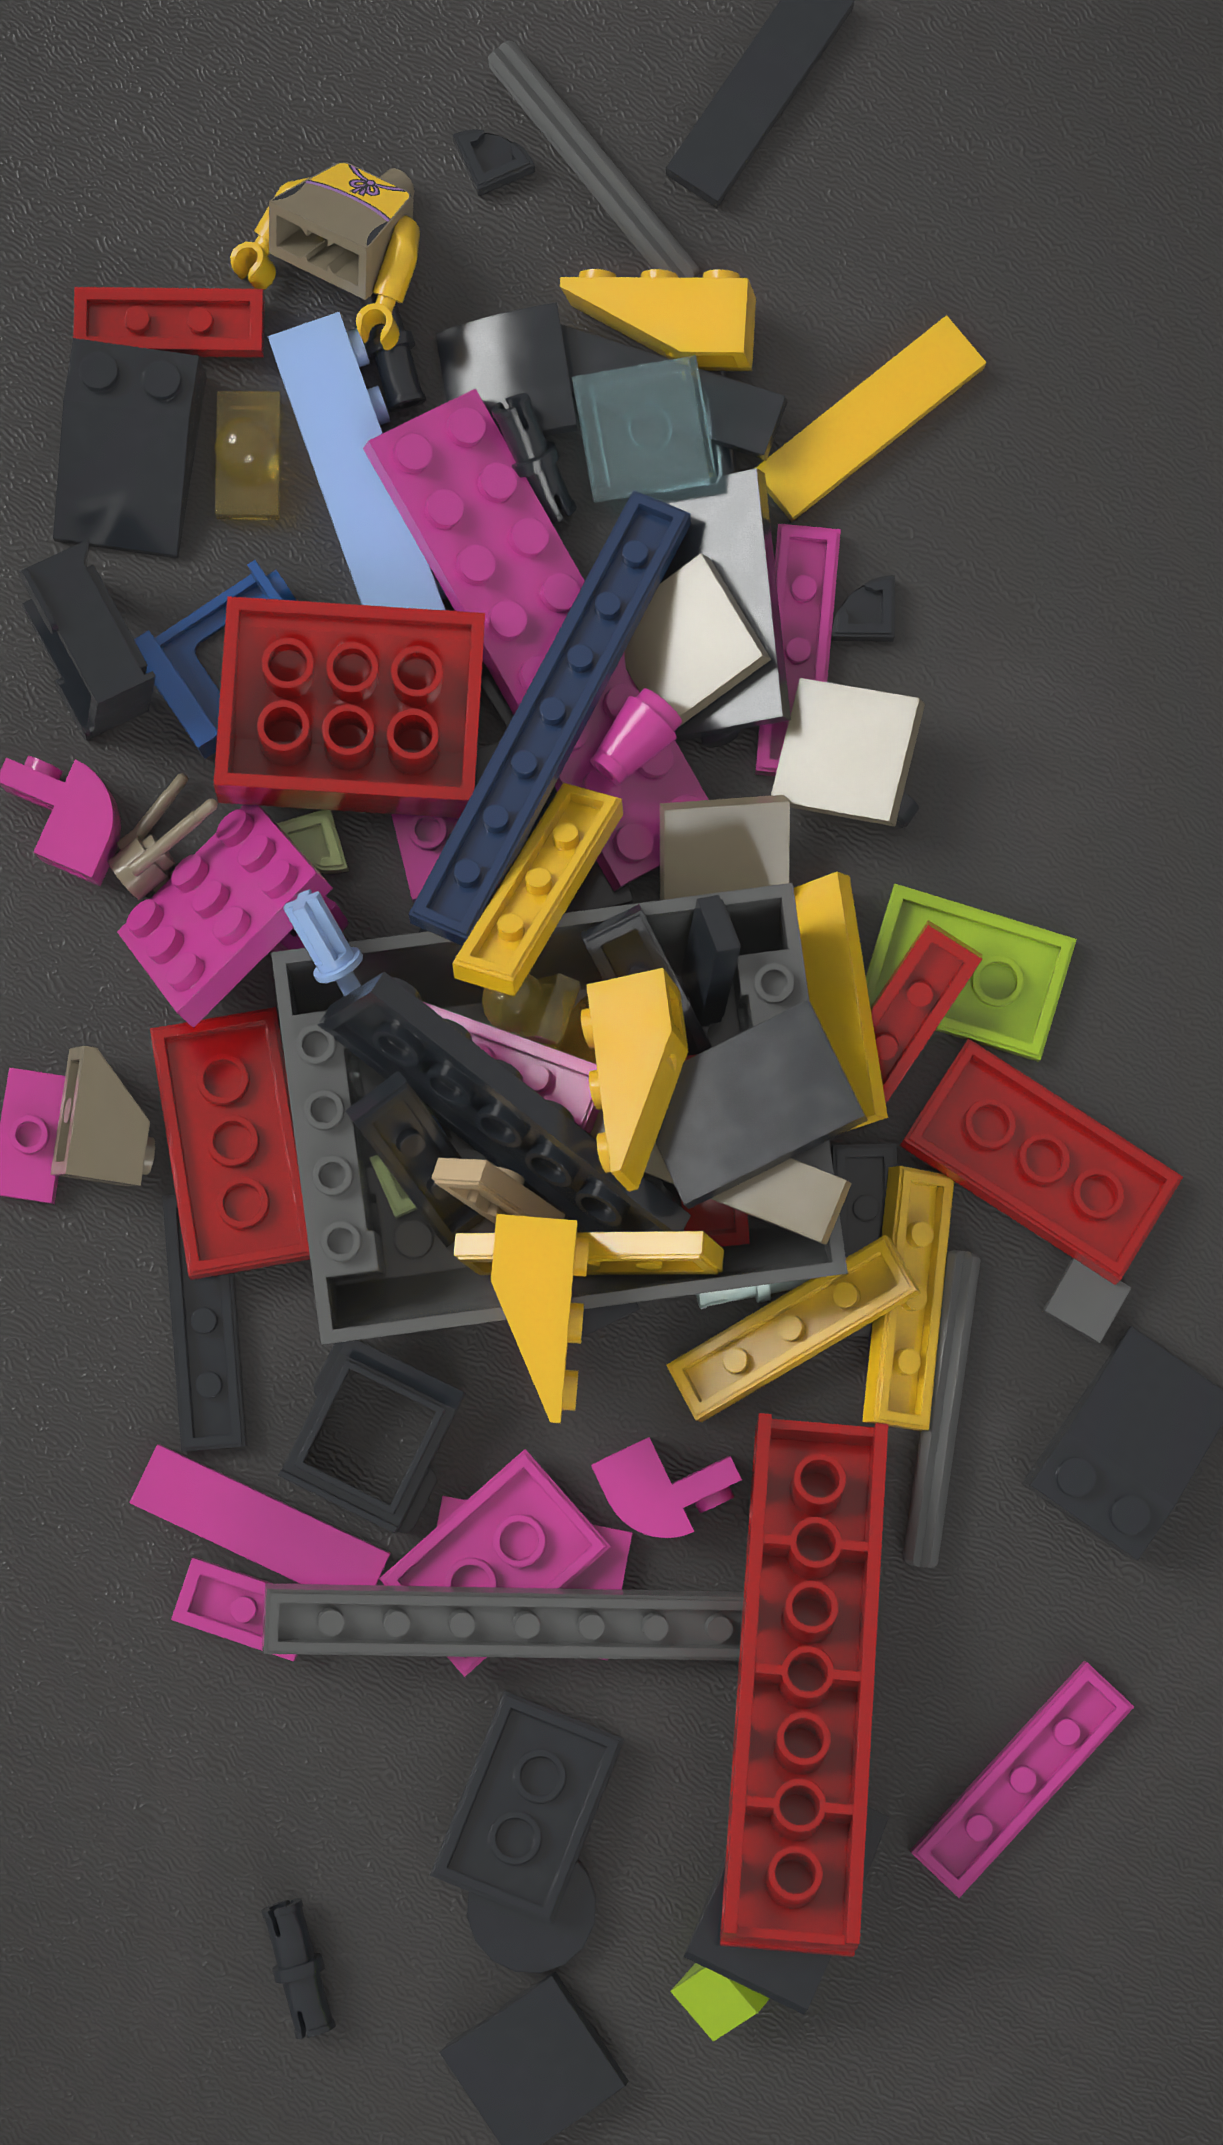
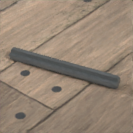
(589, 161)
(938, 1443)

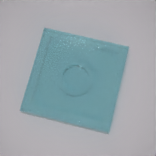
(644, 429)

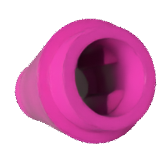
(636, 736)

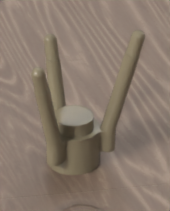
(145, 863)

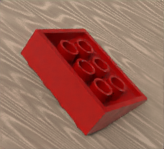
(349, 707)

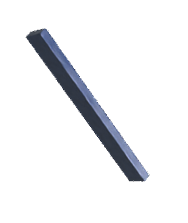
(550, 718)

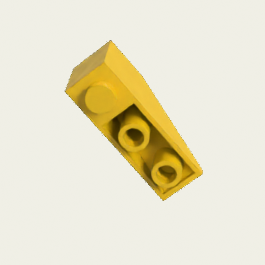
(674, 314)
(639, 1056)
(534, 1286)

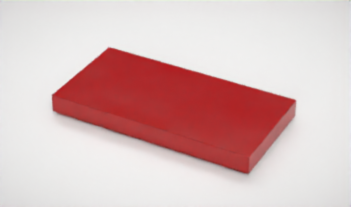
(231, 1142)
(1041, 1161)

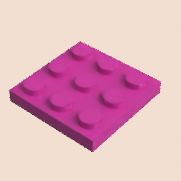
(220, 911)

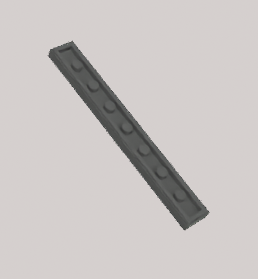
(501, 1622)

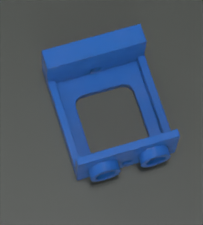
(179, 672)

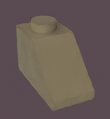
(100, 1125)

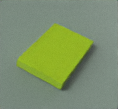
(1012, 989)

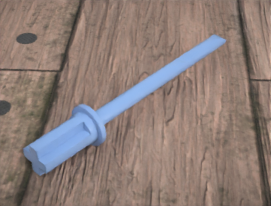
(325, 942)

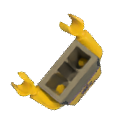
(345, 231)

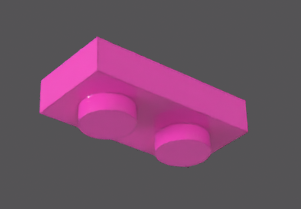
(223, 1604)

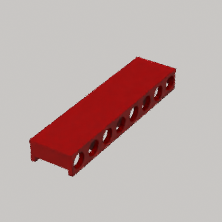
(805, 1688)

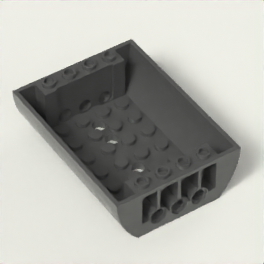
(394, 1273)

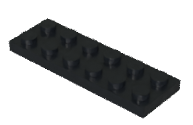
(494, 1108)

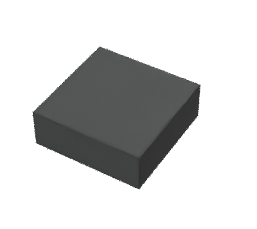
(1086, 1301)

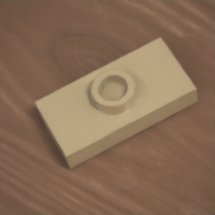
(490, 1189)

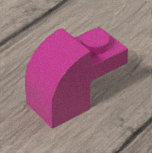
(83, 817)
(646, 1497)

